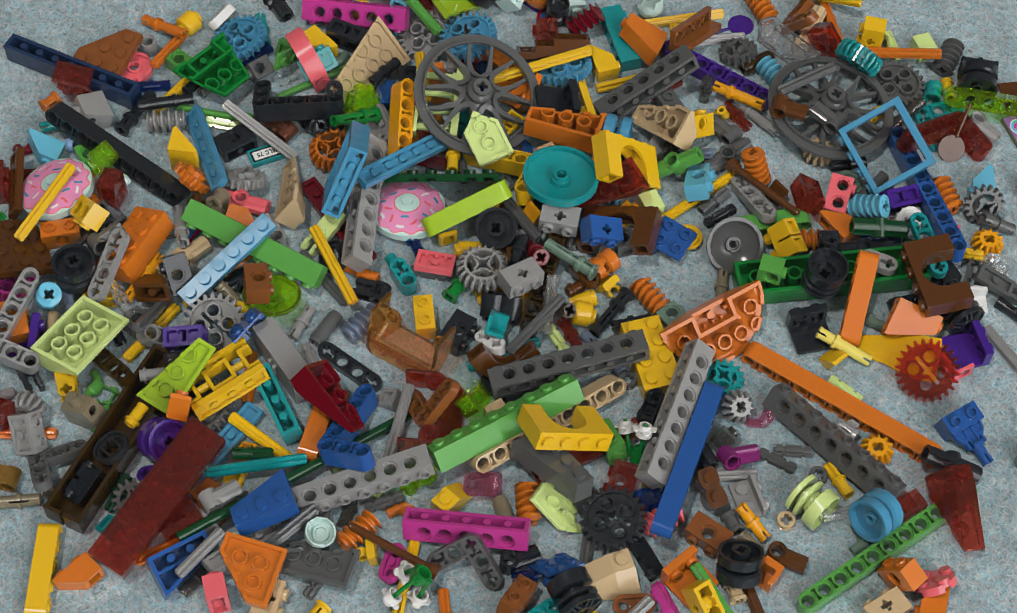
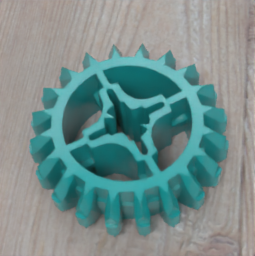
(859, 57)

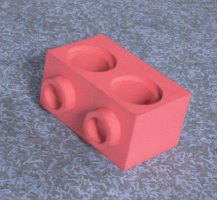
(835, 194)
(216, 592)

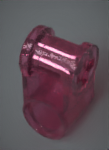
(485, 484)

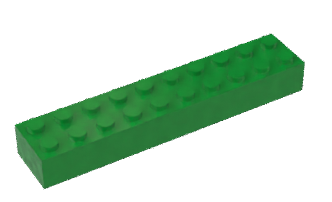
(791, 288)

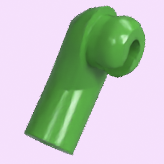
(96, 385)

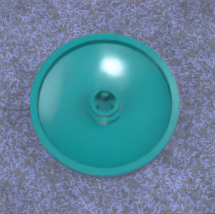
(560, 176)

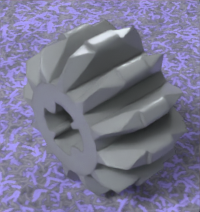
(742, 400)
(27, 402)

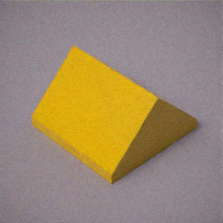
(181, 150)

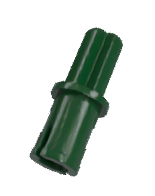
(251, 453)

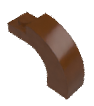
(482, 358)

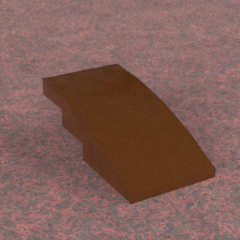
(559, 44)

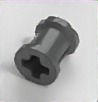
(732, 522)

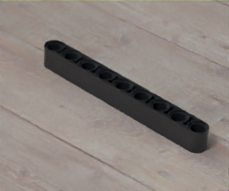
(129, 160)

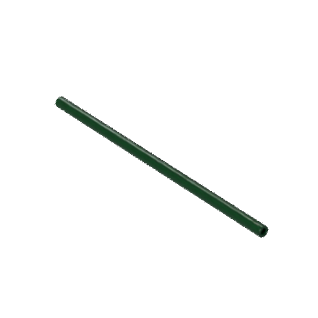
(292, 476)

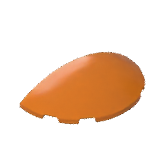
(721, 323)

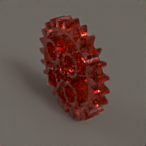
(913, 381)

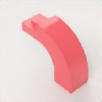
(308, 59)

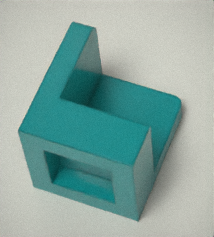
(497, 324)

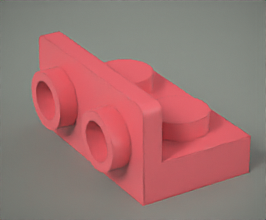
(435, 262)

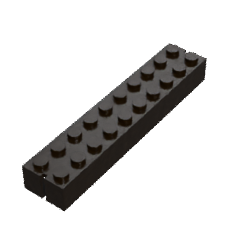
(80, 516)

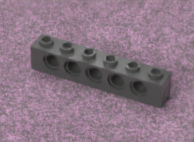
(648, 83)

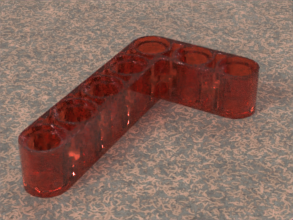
(932, 131)

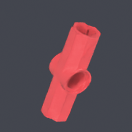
(254, 204)

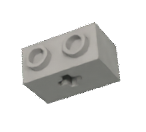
(559, 220)
(520, 277)

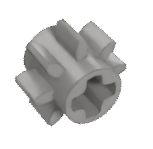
(850, 428)

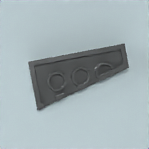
(322, 567)

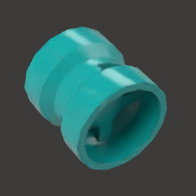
(933, 91)

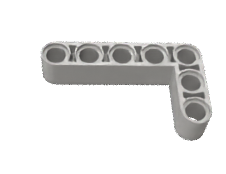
(11, 322)

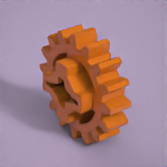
(192, 178)

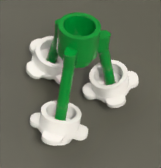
(643, 431)
(419, 576)

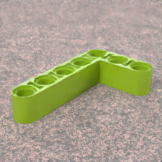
(467, 207)

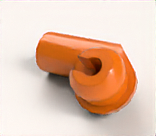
(397, 509)

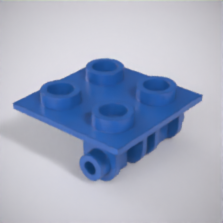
(673, 239)
(250, 317)
(555, 566)

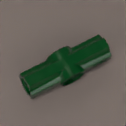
(879, 227)

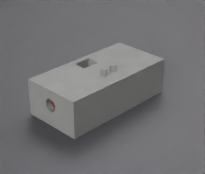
(280, 353)

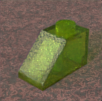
(361, 97)

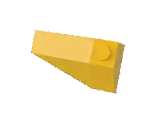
(888, 347)

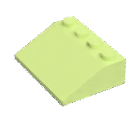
(78, 336)

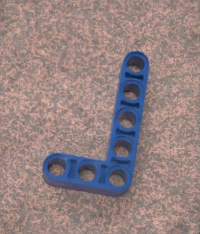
(337, 443)

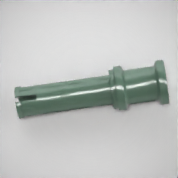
(578, 262)

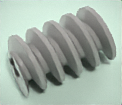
(165, 121)

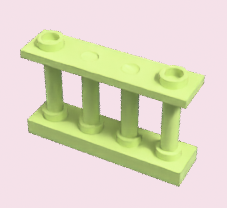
(451, 128)

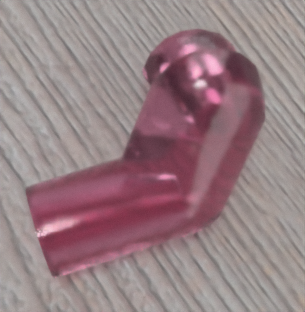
(762, 421)

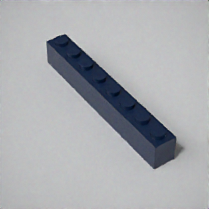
(44, 60)

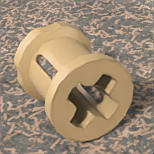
(735, 595)

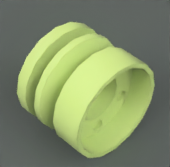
(807, 498)

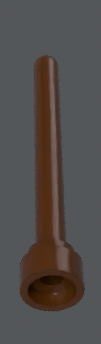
(735, 167)
(434, 567)

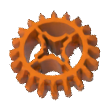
(330, 144)

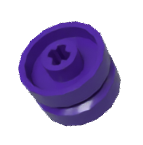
(156, 436)

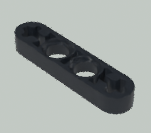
(351, 365)

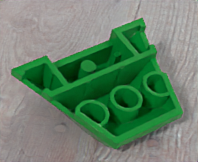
(215, 68)

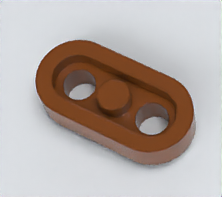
(630, 601)

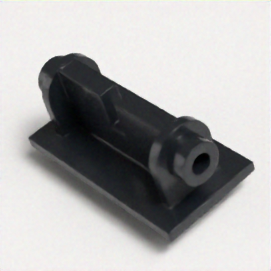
(79, 487)
(646, 558)

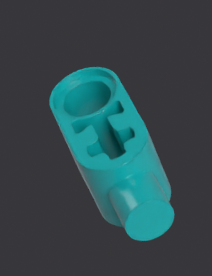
(407, 276)

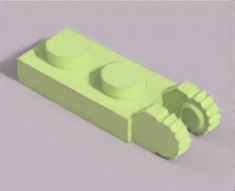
(329, 227)

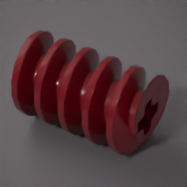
(585, 20)

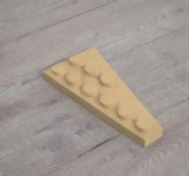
(374, 50)

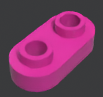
(388, 565)
(661, 594)

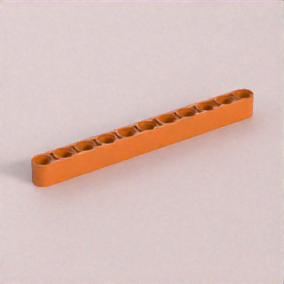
(836, 400)

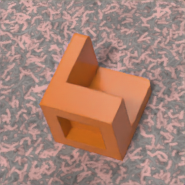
(771, 573)

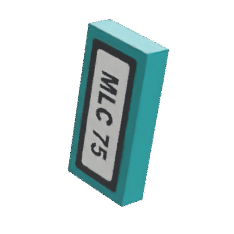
(264, 155)

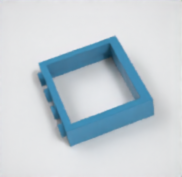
(854, 156)
(345, 169)

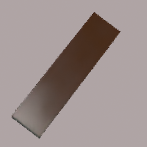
(16, 183)

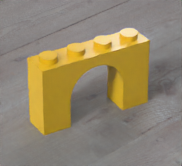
(607, 157)
(588, 434)

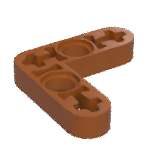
(801, 16)
(430, 410)

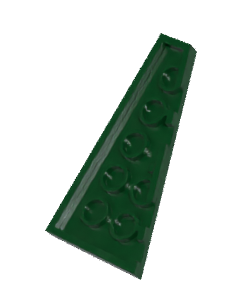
(449, 176)

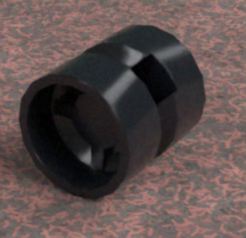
(557, 9)

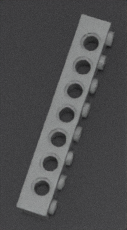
(363, 215)
(675, 414)
(341, 481)

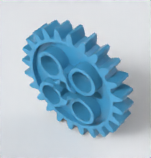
(476, 25)
(244, 35)
(562, 73)

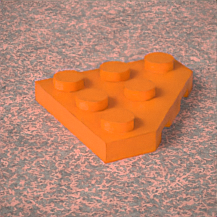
(253, 567)

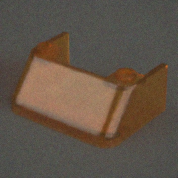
(400, 345)

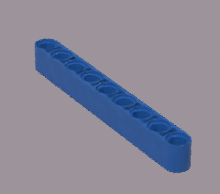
(933, 203)
(687, 460)

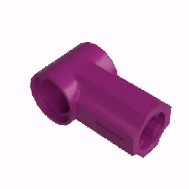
(734, 457)

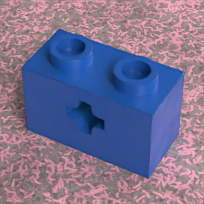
(601, 230)

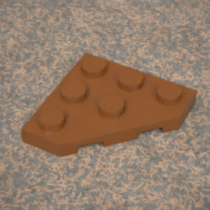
(111, 52)

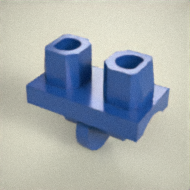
(384, 93)

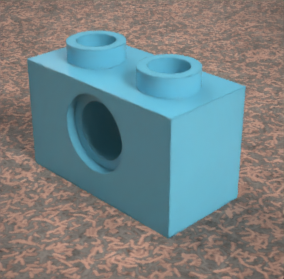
(699, 182)

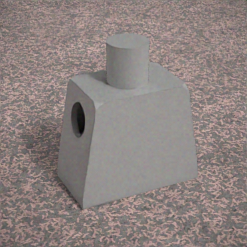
(95, 108)

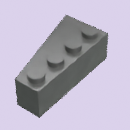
(554, 467)

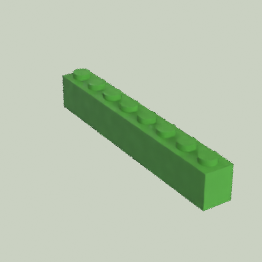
(269, 251)
(501, 423)

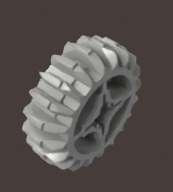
(481, 262)

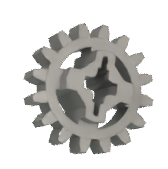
(245, 178)

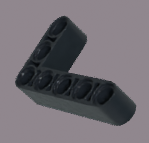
(292, 108)

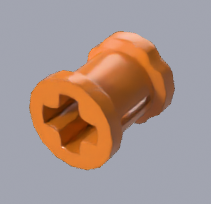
(50, 101)

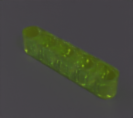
(980, 97)

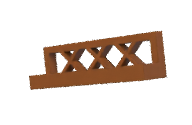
(696, 32)

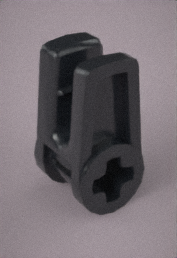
(371, 290)
(37, 379)

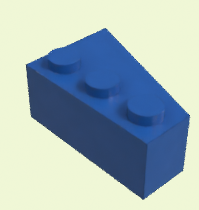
(164, 563)

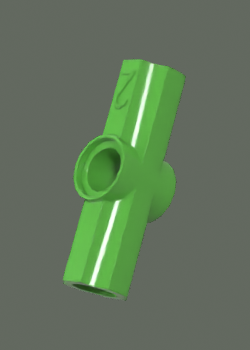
(678, 163)

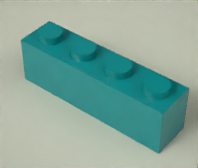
(622, 51)
(280, 408)

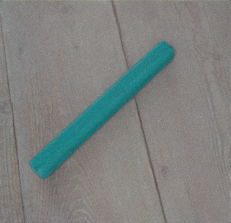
(256, 465)

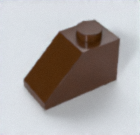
(152, 289)

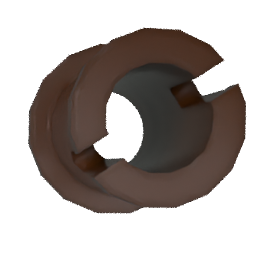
(573, 289)

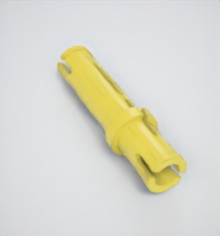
(837, 342)

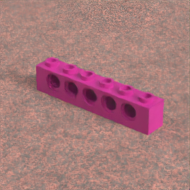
(400, 14)
(447, 526)

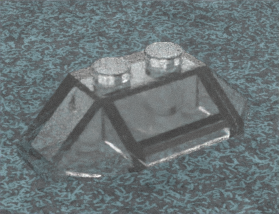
(784, 42)

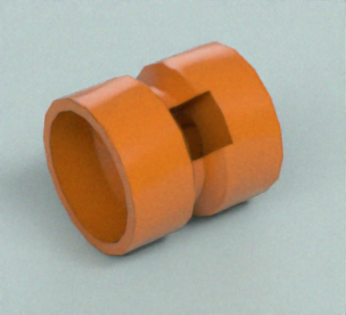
(607, 261)

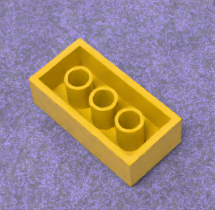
(661, 366)

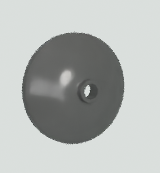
(747, 242)

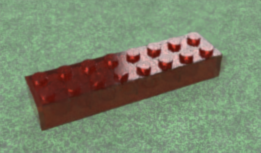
(157, 498)

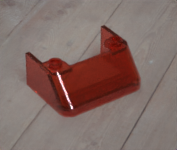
(448, 421)

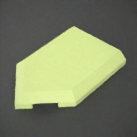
(487, 139)
(556, 508)

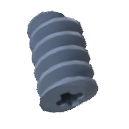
(357, 324)

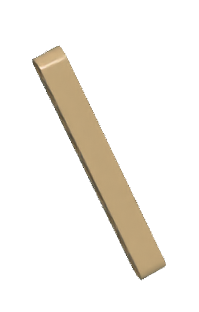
(606, 394)

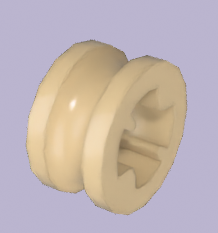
(790, 516)

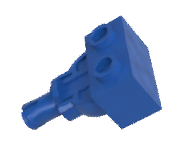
(965, 430)

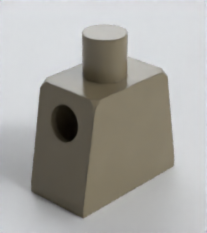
(78, 409)

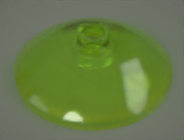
(285, 298)

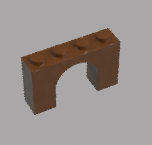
(645, 222)
(934, 298)

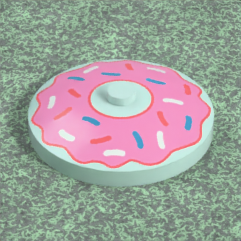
(39, 180)
(404, 206)

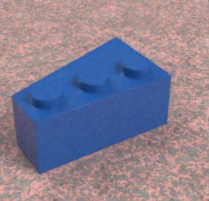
(265, 505)

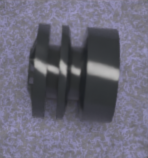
(824, 273)
(960, 320)
(574, 591)

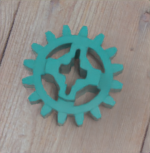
(723, 375)

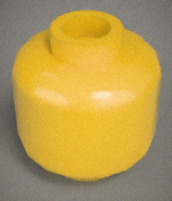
(190, 20)
(584, 314)

